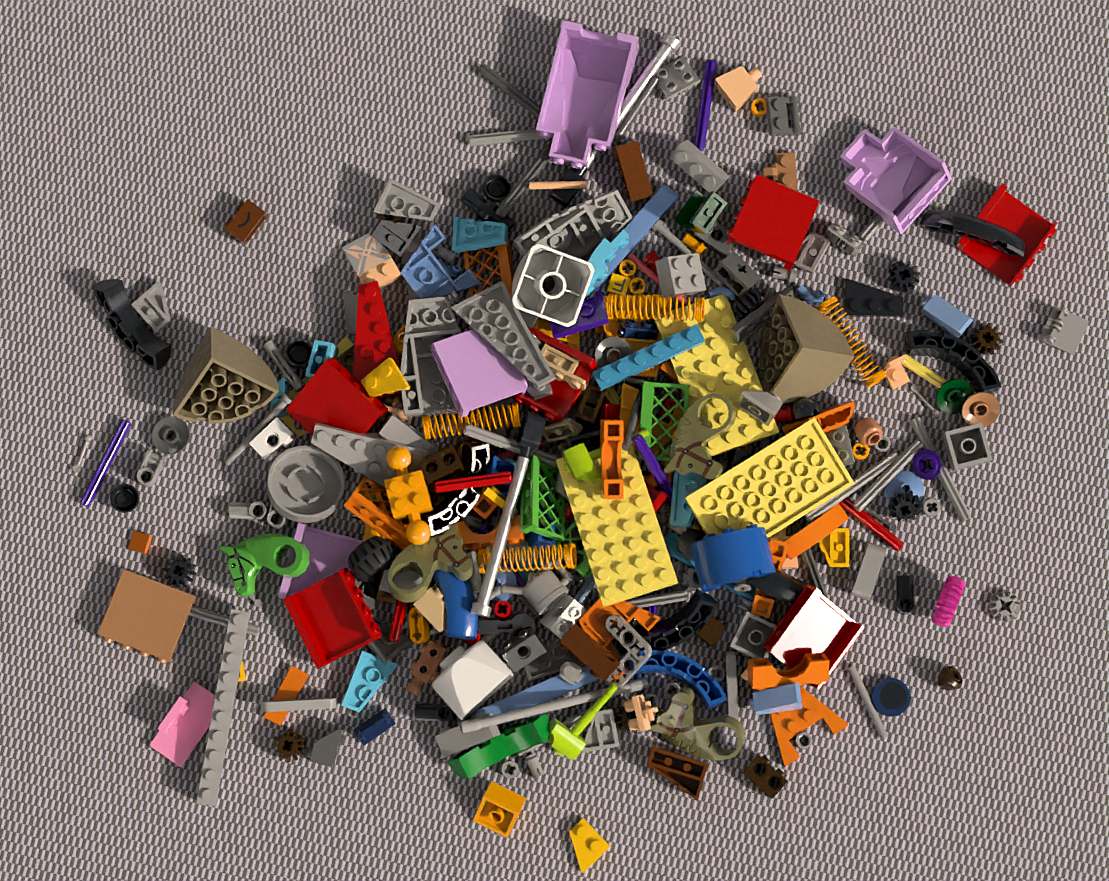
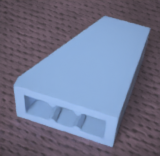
(946, 315)
(777, 699)

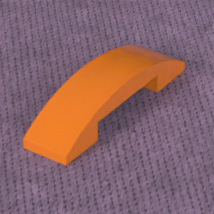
(815, 531)
(763, 602)

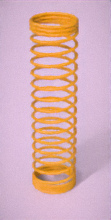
(824, 308)
(698, 312)
(427, 422)
(570, 557)

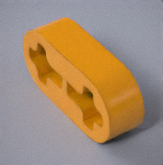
(418, 625)

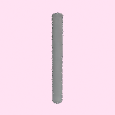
(867, 701)

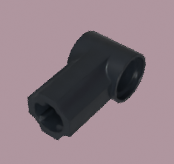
(904, 592)
(431, 712)

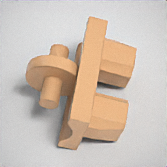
(395, 403)
(643, 713)

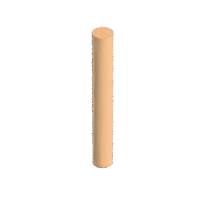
(558, 185)

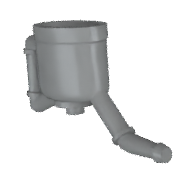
(542, 588)

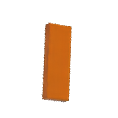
(289, 689)

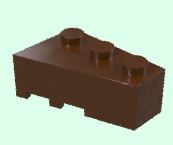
(632, 170)
(589, 652)
(679, 768)

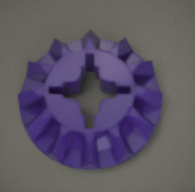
(919, 465)

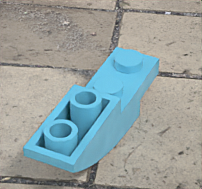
(603, 254)

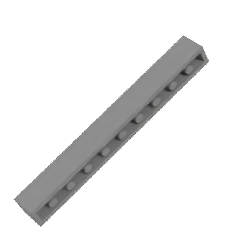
(222, 707)

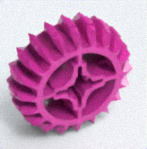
(948, 601)

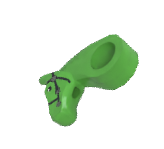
(260, 551)

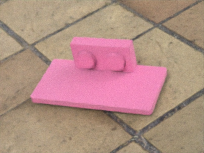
(184, 725)

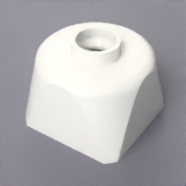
(565, 299)
(470, 678)

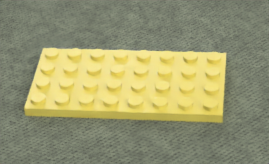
(720, 369)
(773, 484)
(620, 534)

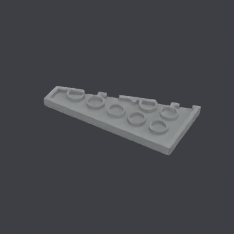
(502, 326)
(363, 452)

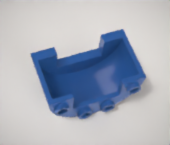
(732, 557)

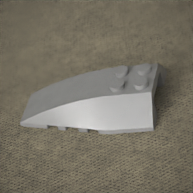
(577, 229)
(426, 323)

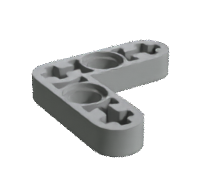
(633, 653)

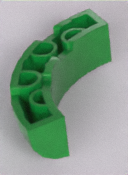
(510, 741)

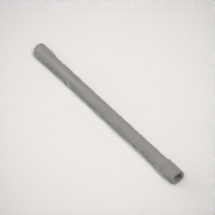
(476, 724)

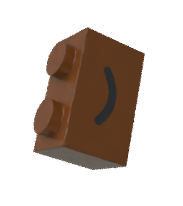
(245, 222)

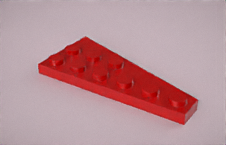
(373, 334)

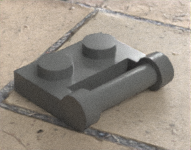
(778, 117)

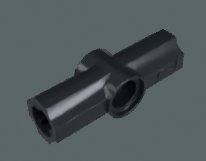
(485, 208)

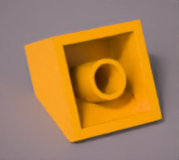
(499, 809)

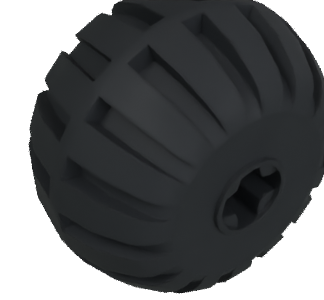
(371, 558)

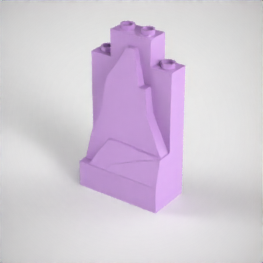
(585, 92)

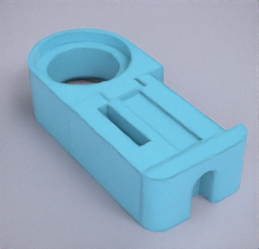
(282, 389)

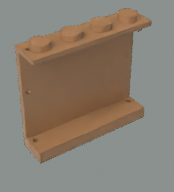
(146, 616)

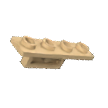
(563, 367)

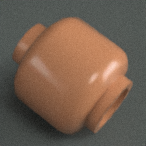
(868, 431)

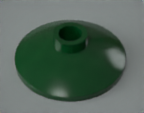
(954, 403)

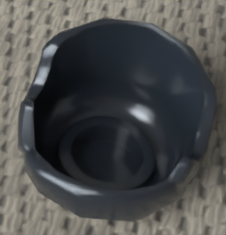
(496, 188)
(298, 354)
(804, 408)
(124, 498)

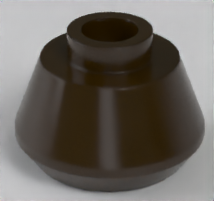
(949, 678)

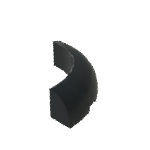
(974, 229)
(128, 325)
(956, 353)
(459, 502)
(779, 585)
(677, 627)

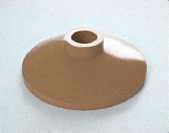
(986, 415)

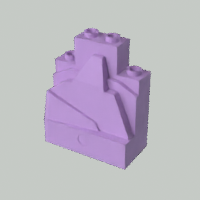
(893, 176)

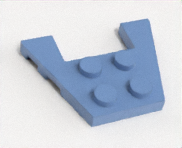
(428, 276)

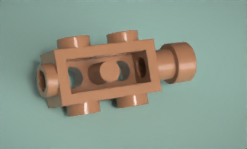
(429, 662)

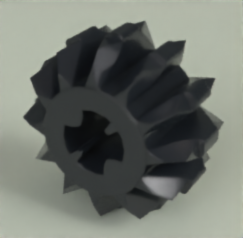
(898, 270)
(748, 302)
(905, 499)
(184, 564)

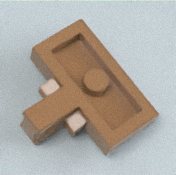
(783, 170)

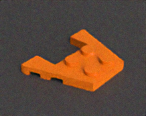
(595, 619)
(792, 722)

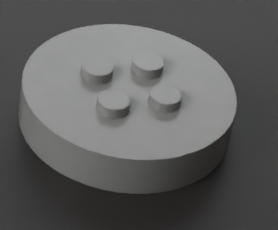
(305, 484)

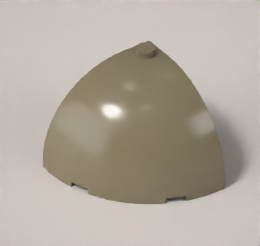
(801, 351)
(223, 381)

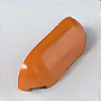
(827, 418)

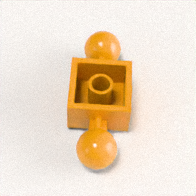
(408, 495)

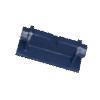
(644, 329)
(374, 726)

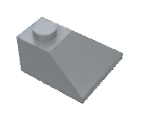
(760, 405)

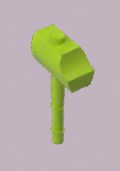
(581, 463)
(567, 740)

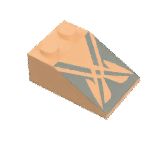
(372, 261)

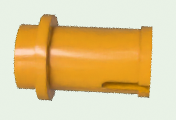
(694, 244)

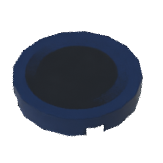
(891, 697)

